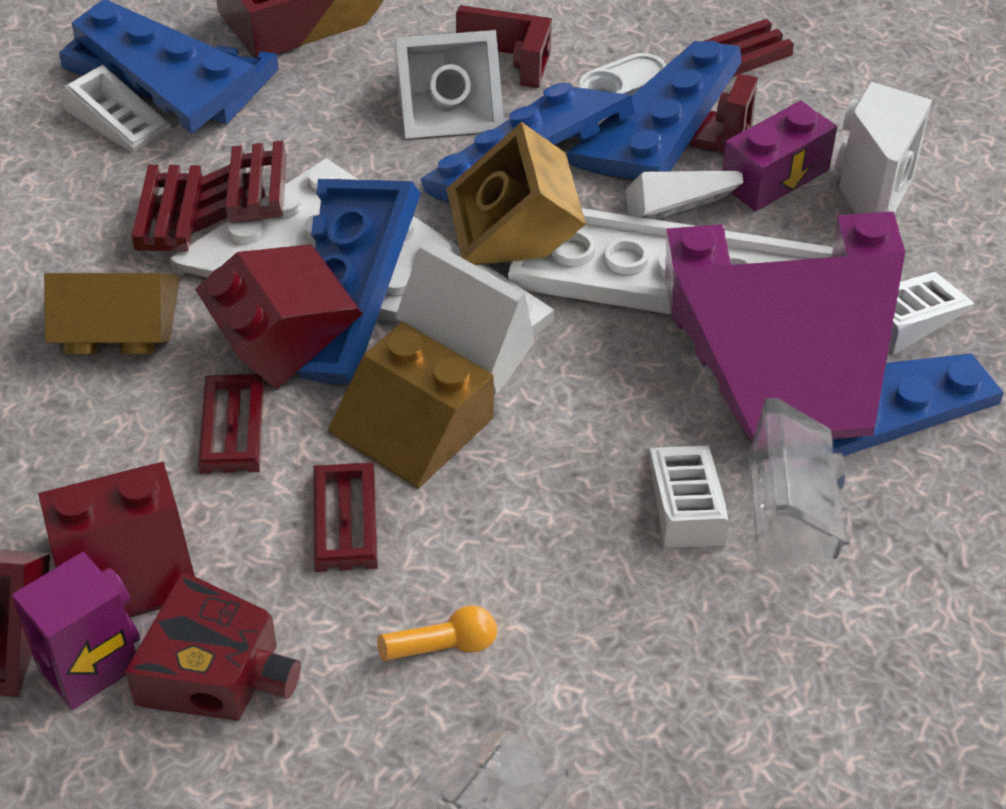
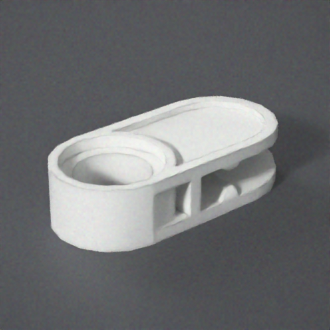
(623, 75)

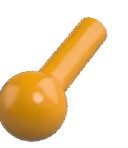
(467, 629)

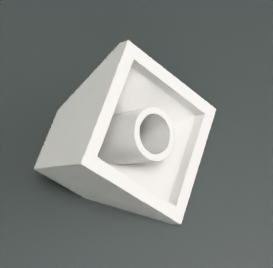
(448, 83)

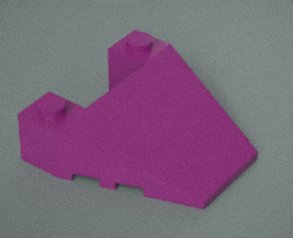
(793, 327)

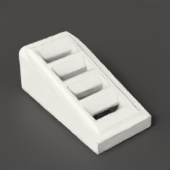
(82, 99)
(668, 193)
(915, 325)
(689, 528)

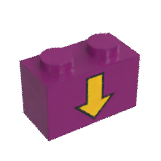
(780, 154)
(78, 628)

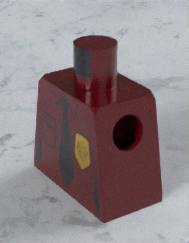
(208, 654)

